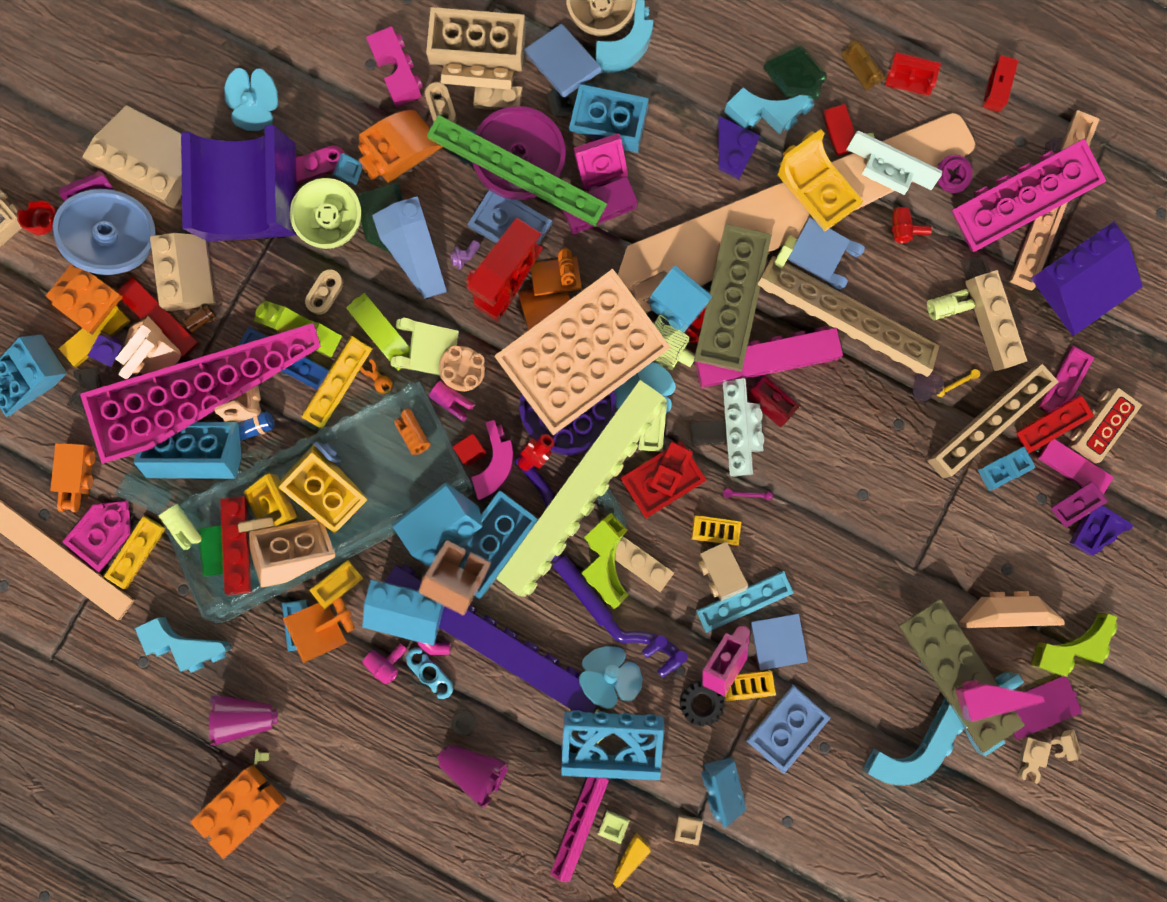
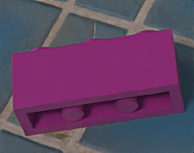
(619, 200)

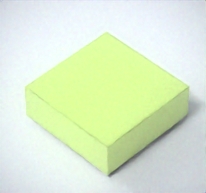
(785, 251)
(613, 826)

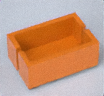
(237, 811)

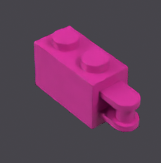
(727, 661)

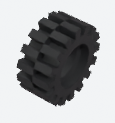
(695, 717)

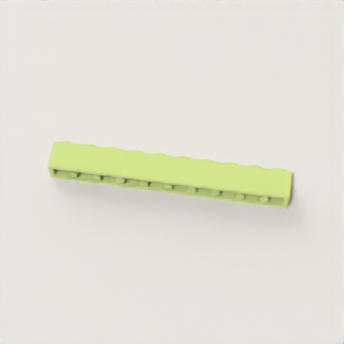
(582, 489)

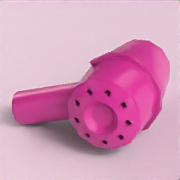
(382, 667)

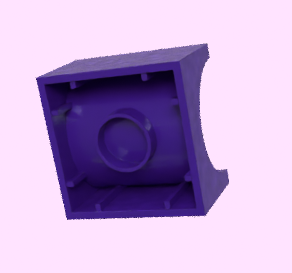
(238, 186)

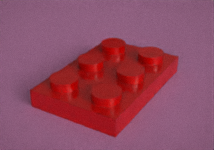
(651, 500)

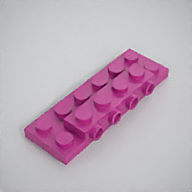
(1028, 194)

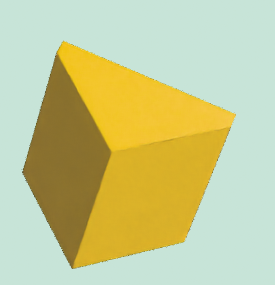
(270, 501)

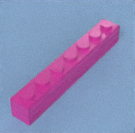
(579, 828)

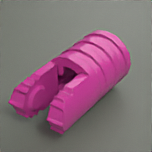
(447, 398)

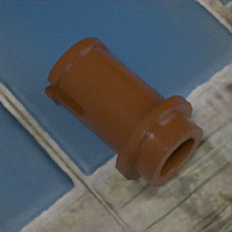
(200, 318)

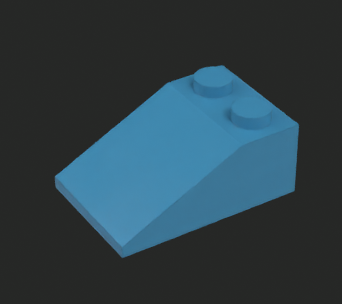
(607, 112)

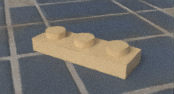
(477, 76)
(642, 564)

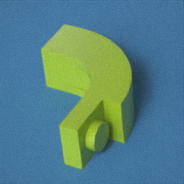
(378, 328)

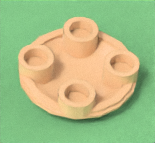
(461, 368)

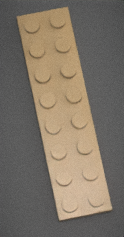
(850, 316)

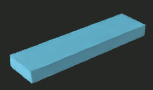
(741, 604)

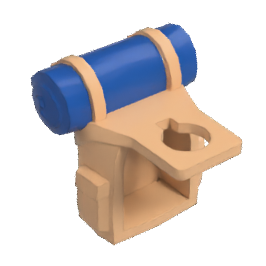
(248, 414)

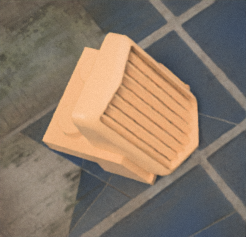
(146, 350)

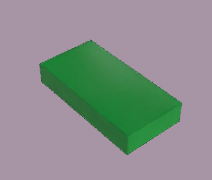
(211, 550)

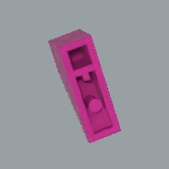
(986, 700)

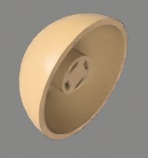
(590, 19)

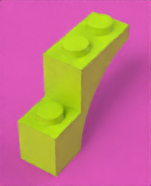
(283, 319)
(602, 572)
(1090, 646)

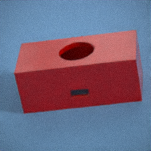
(1000, 83)
(470, 450)

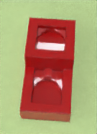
(671, 468)

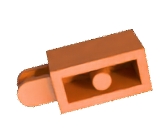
(72, 474)

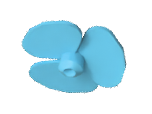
(253, 104)
(652, 375)
(604, 674)

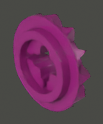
(963, 171)

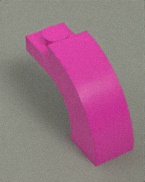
(500, 468)

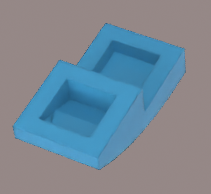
(1006, 468)

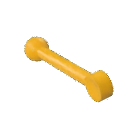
(974, 374)

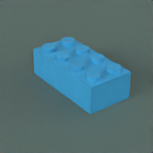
(502, 533)

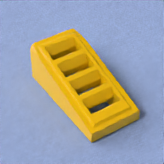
(696, 527)
(770, 689)
(634, 855)

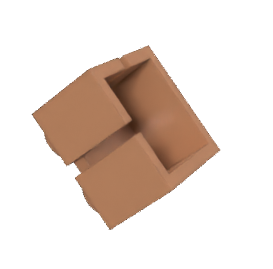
(451, 584)

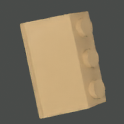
(182, 271)

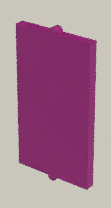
(1058, 706)

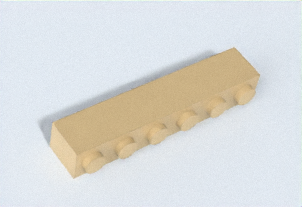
(992, 421)

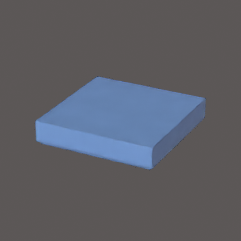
(779, 642)

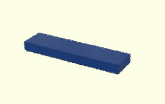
(302, 370)

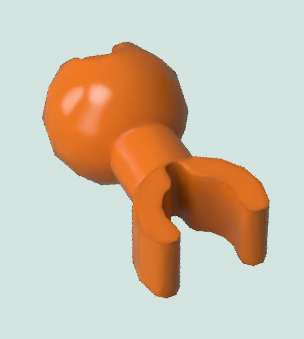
(381, 382)

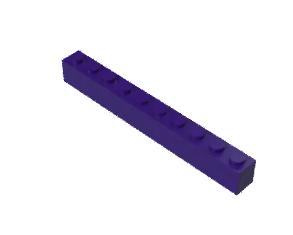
(506, 650)

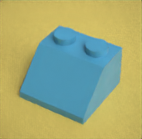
(679, 299)

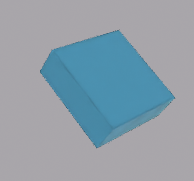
(348, 169)

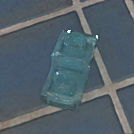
(143, 494)
(609, 501)

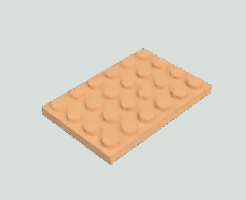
(582, 352)

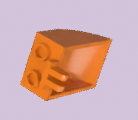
(395, 145)
(541, 306)

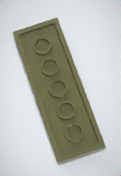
(734, 298)
(952, 662)

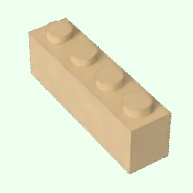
(996, 321)

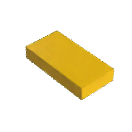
(336, 584)

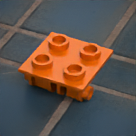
(556, 275)

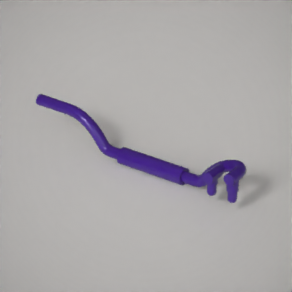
(594, 603)

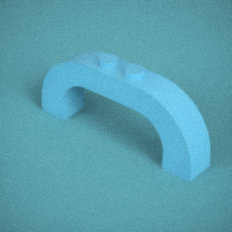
(926, 759)

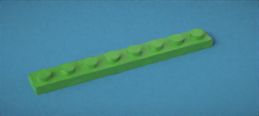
(516, 170)

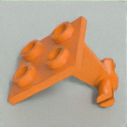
(317, 630)

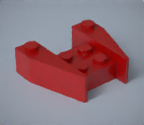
(504, 269)

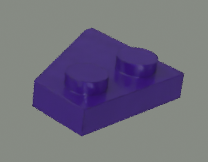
(734, 147)
(1098, 530)

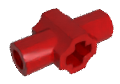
(536, 452)

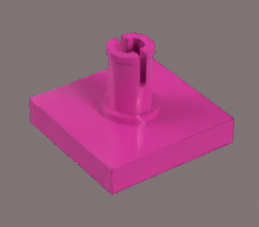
(600, 161)

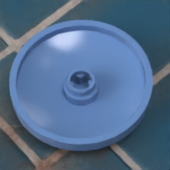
(103, 231)

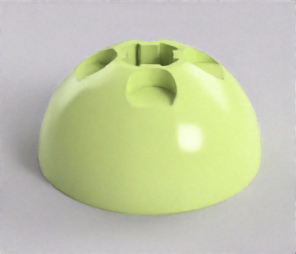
(319, 203)

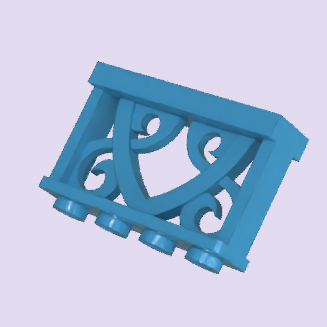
(601, 765)

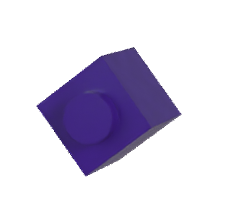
(105, 348)

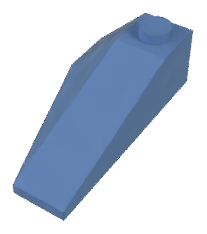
(408, 240)

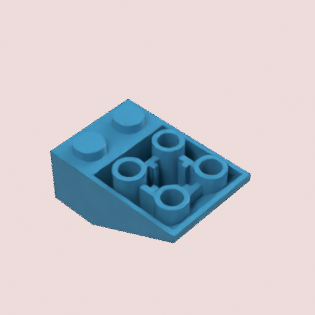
(27, 372)
(724, 790)

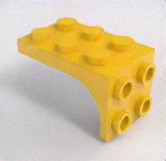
(817, 182)

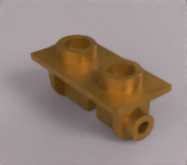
(862, 65)

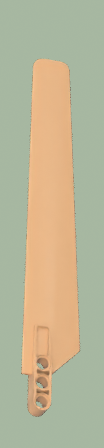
(774, 211)

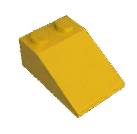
(322, 489)

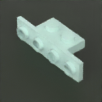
(891, 165)
(742, 427)

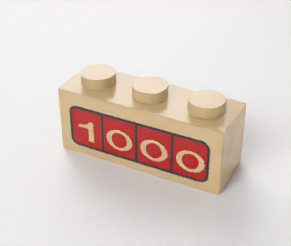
(1103, 430)

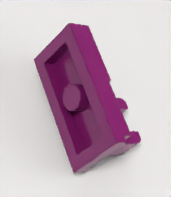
(90, 182)
(1079, 504)

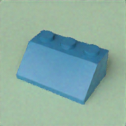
(434, 520)
(401, 612)

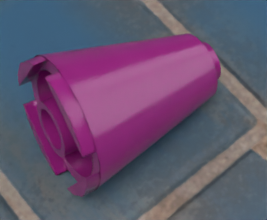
(238, 718)
(473, 772)

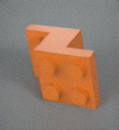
(83, 297)

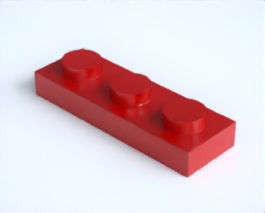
(1054, 423)

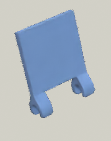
(821, 252)

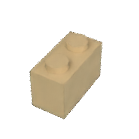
(723, 572)

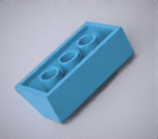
(195, 452)

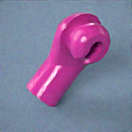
(438, 649)

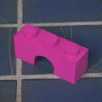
(387, 50)

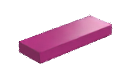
(1069, 376)
(1074, 466)

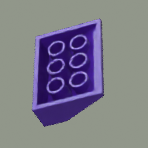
(1090, 278)

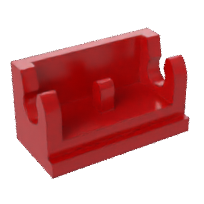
(912, 74)

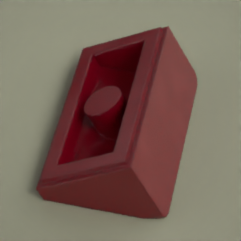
(772, 401)

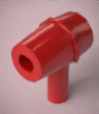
(903, 227)

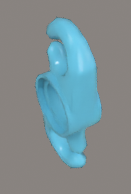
(440, 677)

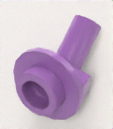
(459, 257)

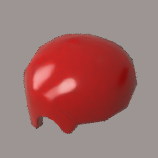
(37, 217)

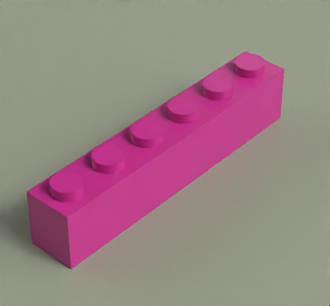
(777, 356)

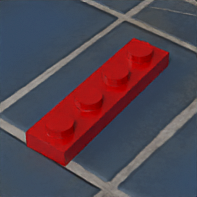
(235, 546)

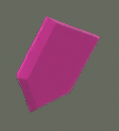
(100, 533)

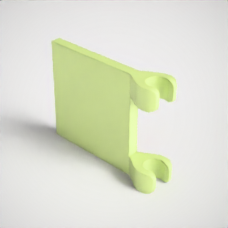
(426, 346)

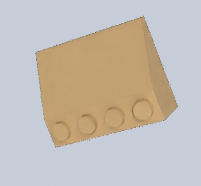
(140, 155)

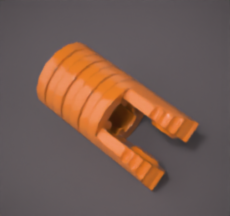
(412, 432)

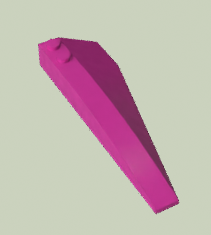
(161, 403)

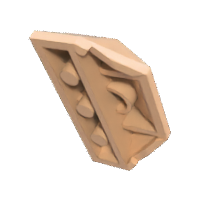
(1010, 611)

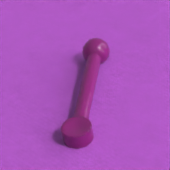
(768, 495)

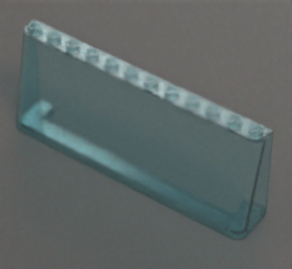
(371, 458)

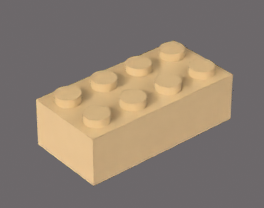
(476, 38)

